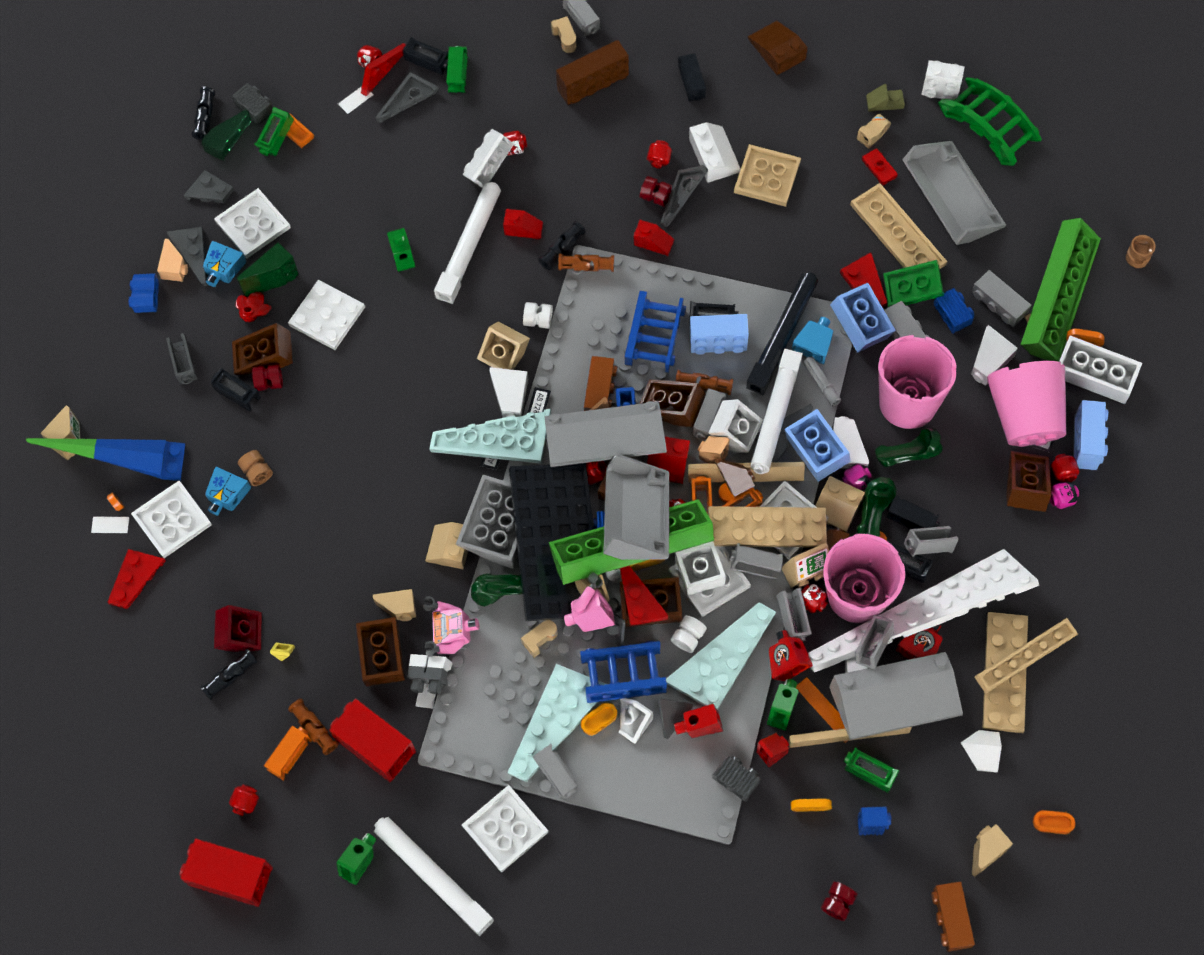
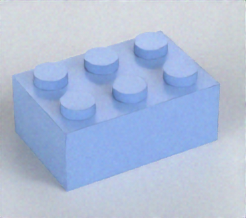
(862, 317)
(719, 333)
(1090, 434)
(817, 445)

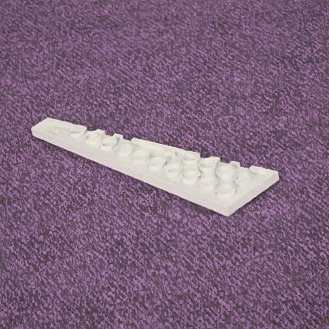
(949, 599)

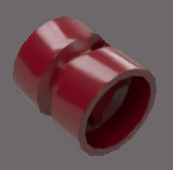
(649, 191)
(267, 377)
(839, 900)

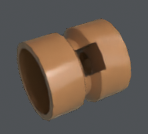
(1140, 251)
(254, 467)

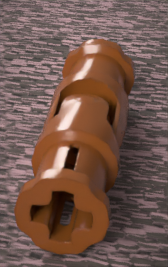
(581, 262)
(706, 381)
(312, 724)

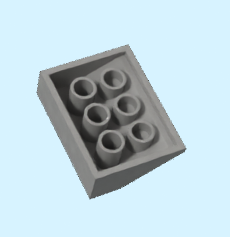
(491, 523)

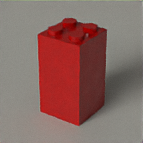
(372, 740)
(226, 872)

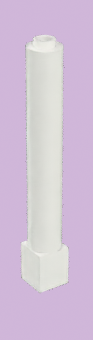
(450, 280)
(776, 411)
(433, 876)

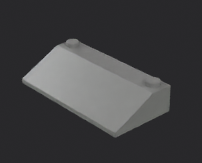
(953, 191)
(603, 433)
(636, 510)
(896, 695)

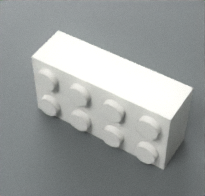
(1099, 369)

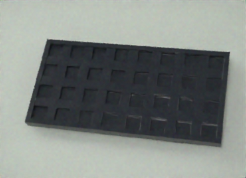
(546, 508)

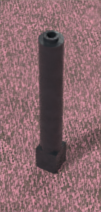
(765, 367)

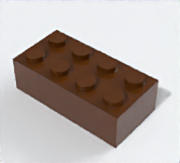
(592, 72)

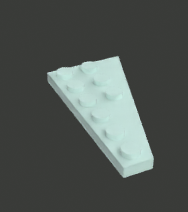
(503, 438)
(716, 667)
(554, 719)

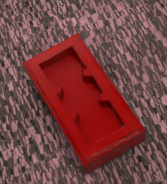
(879, 166)

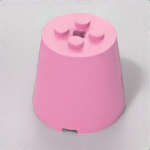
(914, 380)
(1031, 402)
(863, 565)

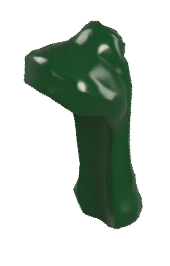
(923, 447)
(877, 498)
(490, 588)

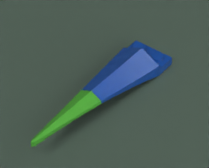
(149, 457)

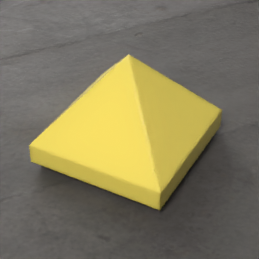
(282, 650)

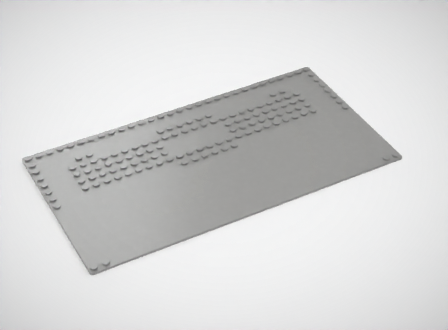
(496, 679)

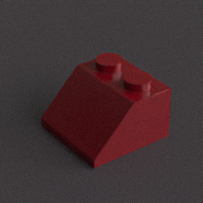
(237, 629)

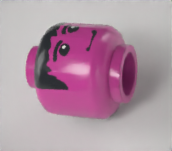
(857, 477)
(1064, 495)

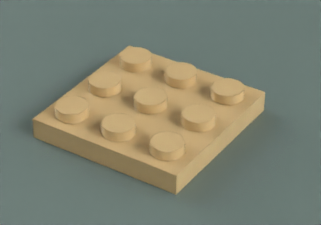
(767, 175)

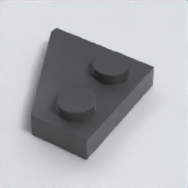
(209, 188)

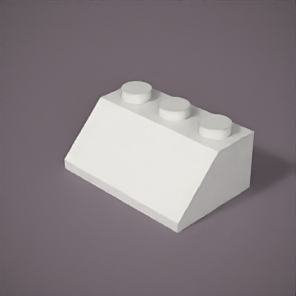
(713, 151)
(488, 158)

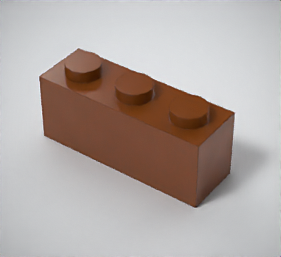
(600, 381)
(953, 916)

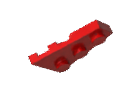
(863, 272)
(133, 576)

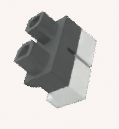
(429, 671)

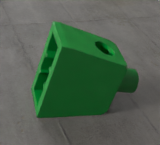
(400, 245)
(783, 705)
(356, 859)

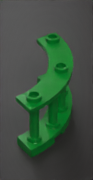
(980, 125)

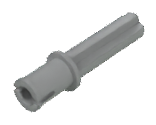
(821, 380)

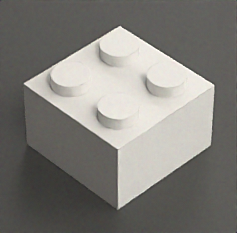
(736, 423)
(700, 568)

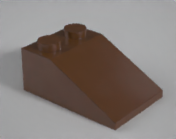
(779, 46)
(262, 348)
(677, 400)
(1028, 481)

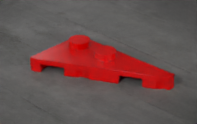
(379, 68)
(640, 603)

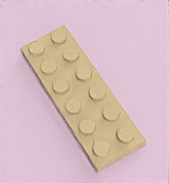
(895, 228)
(768, 526)
(1006, 703)

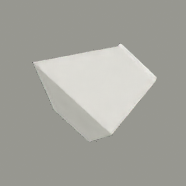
(633, 719)
(984, 750)

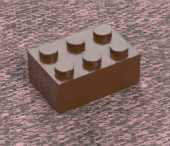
(666, 593)
(380, 651)

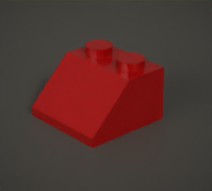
(673, 460)

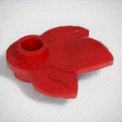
(252, 306)

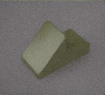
(881, 99)

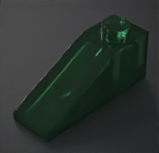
(225, 135)

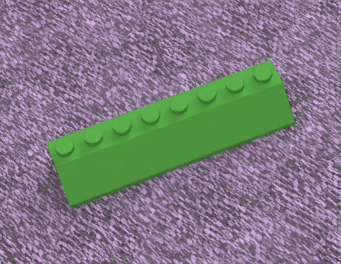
(1061, 290)
(583, 553)

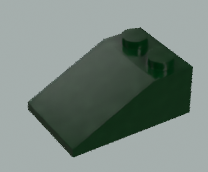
(269, 271)

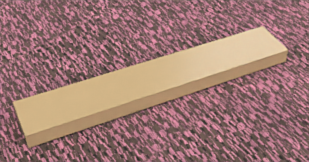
(778, 472)
(1026, 655)
(833, 736)

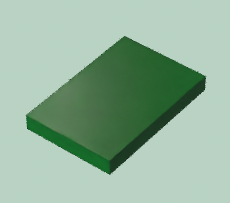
(914, 283)

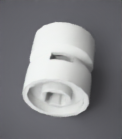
(537, 315)
(689, 632)

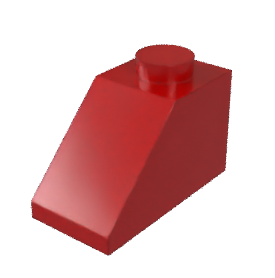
(522, 224)
(652, 238)
(772, 749)

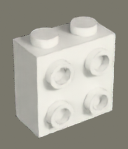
(942, 80)

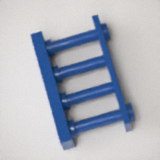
(636, 336)
(630, 689)

